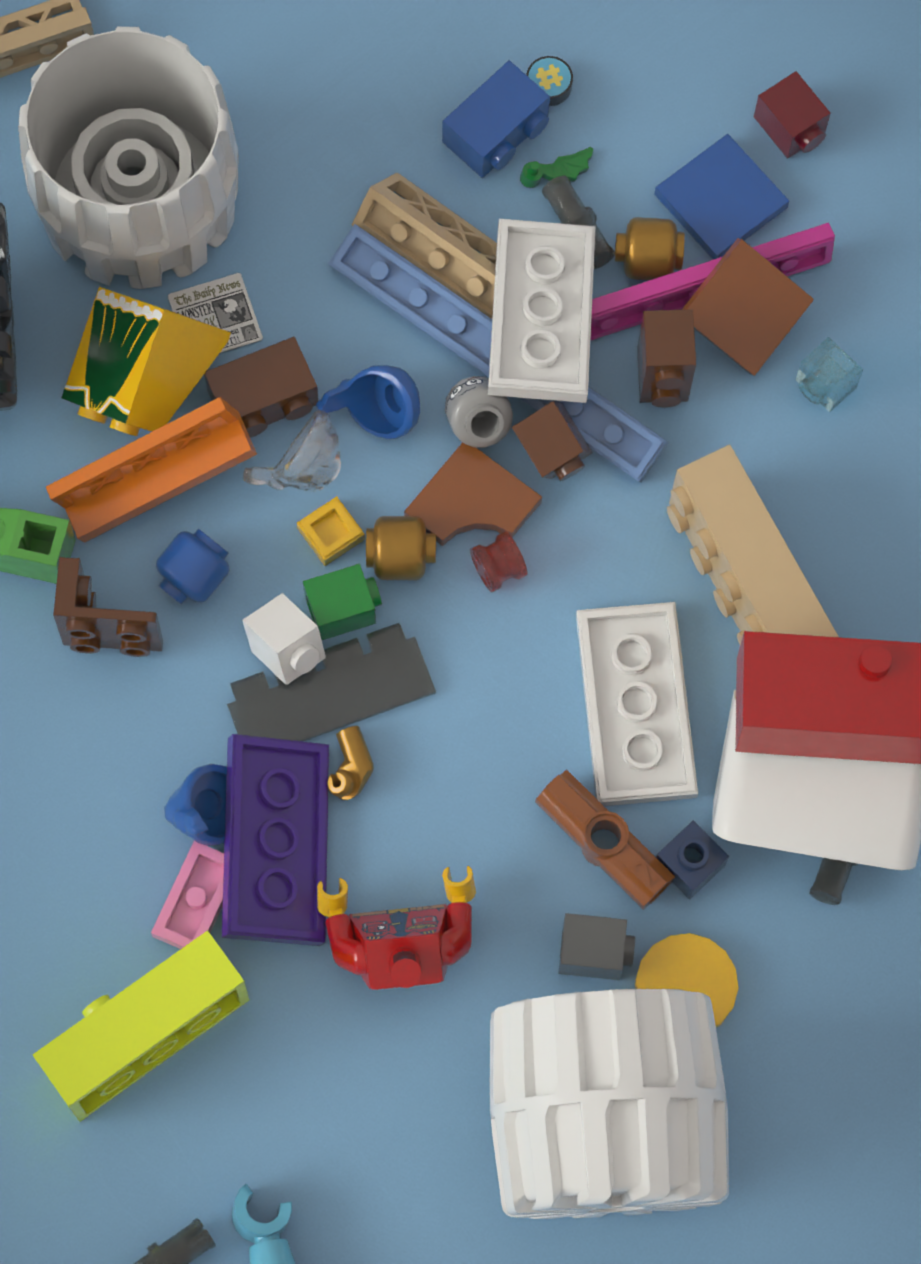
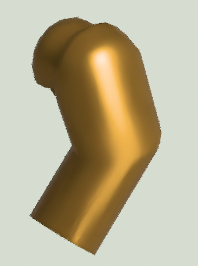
(355, 768)

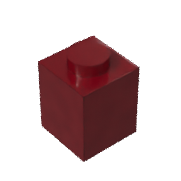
(792, 115)

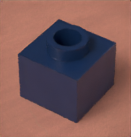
(692, 876)

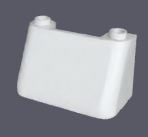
(819, 805)

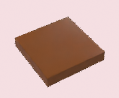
(747, 306)

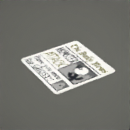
(222, 305)

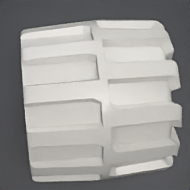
(130, 156)
(608, 1104)

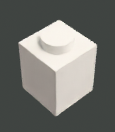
(284, 639)

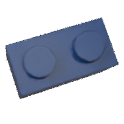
(496, 120)

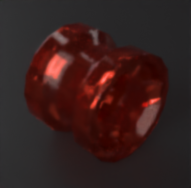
(498, 561)

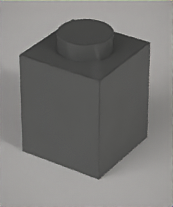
(595, 947)

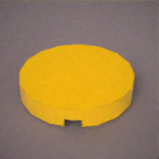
(691, 965)

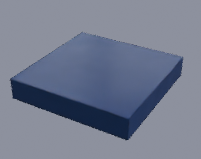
(721, 197)

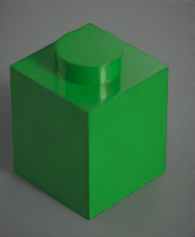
(342, 601)

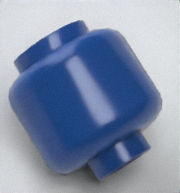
(192, 567)

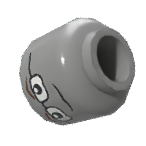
(475, 415)

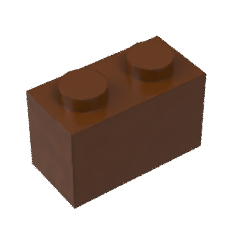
(666, 357)
(266, 385)

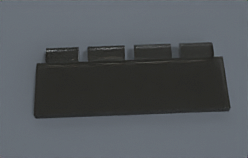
(341, 694)

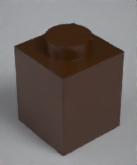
(553, 442)

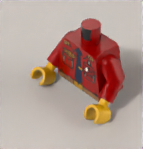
(400, 944)

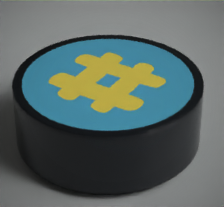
(553, 77)

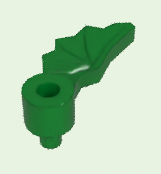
(566, 165)

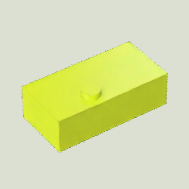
(142, 1025)

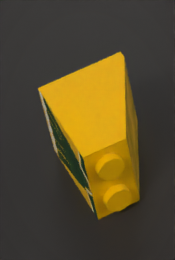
(138, 362)

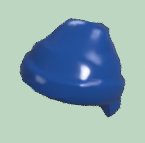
(378, 399)
(200, 805)

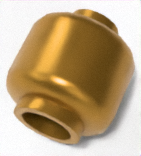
(650, 248)
(399, 548)

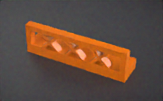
(153, 469)

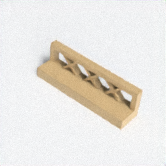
(40, 40)
(438, 250)

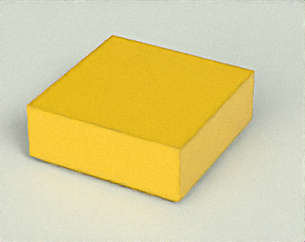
(330, 531)

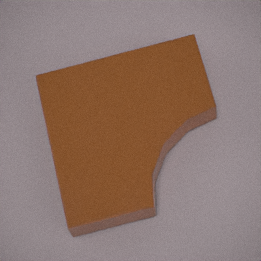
(471, 495)

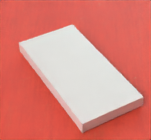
(542, 311)
(636, 704)

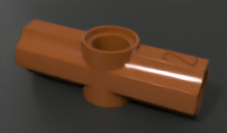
(627, 863)

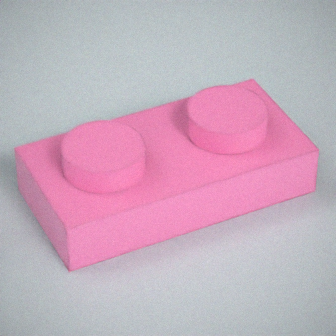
(194, 898)

